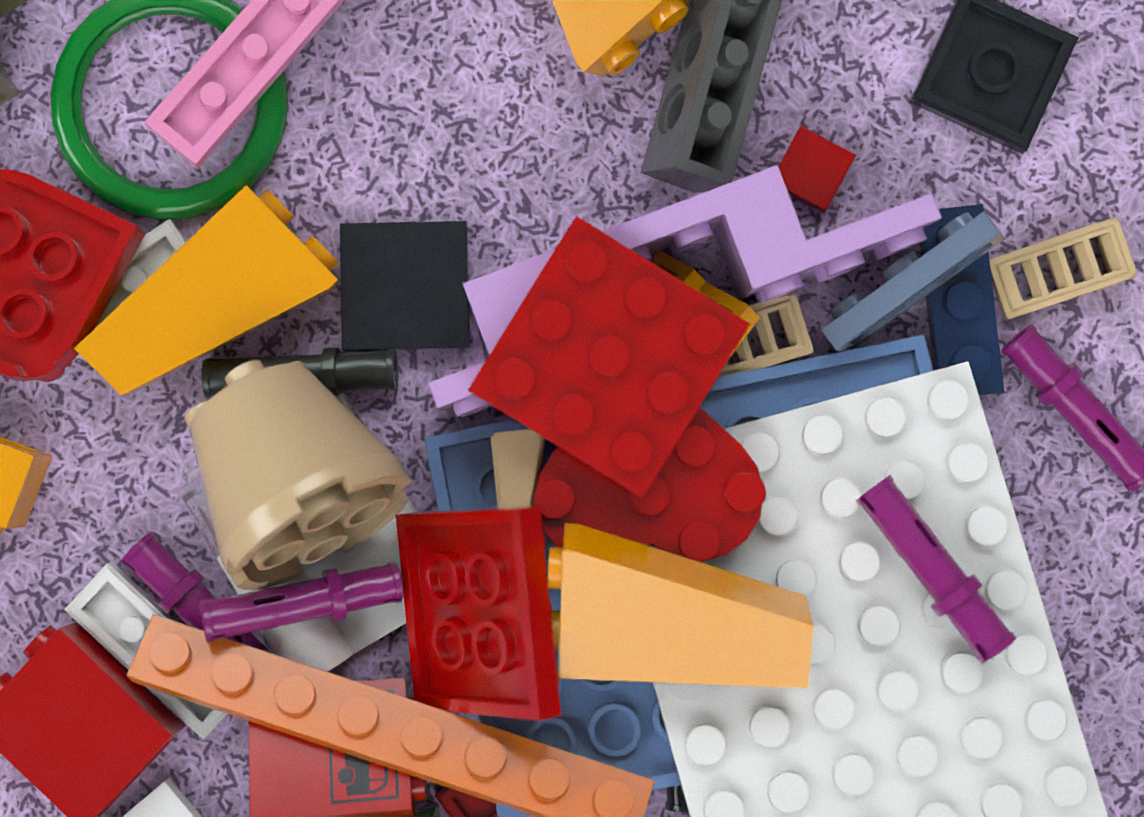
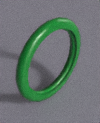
(100, 176)

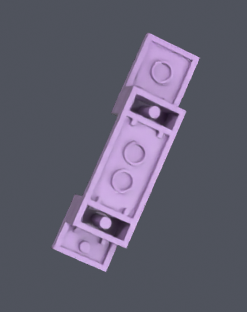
(755, 235)

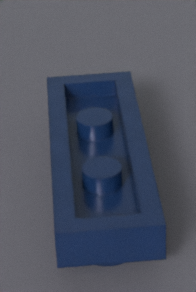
(964, 314)

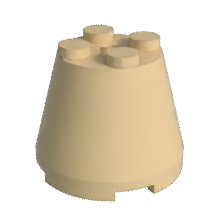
(289, 473)

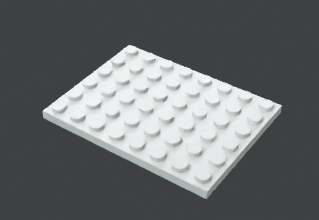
(894, 694)

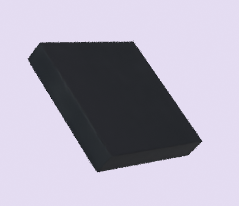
(994, 71)
(404, 285)

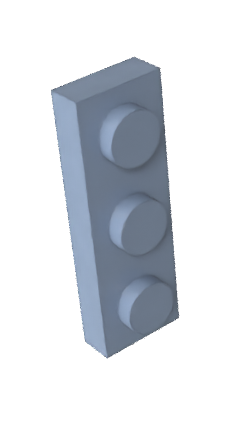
(912, 280)

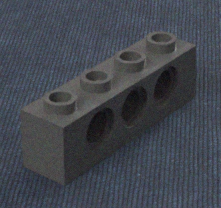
(710, 92)

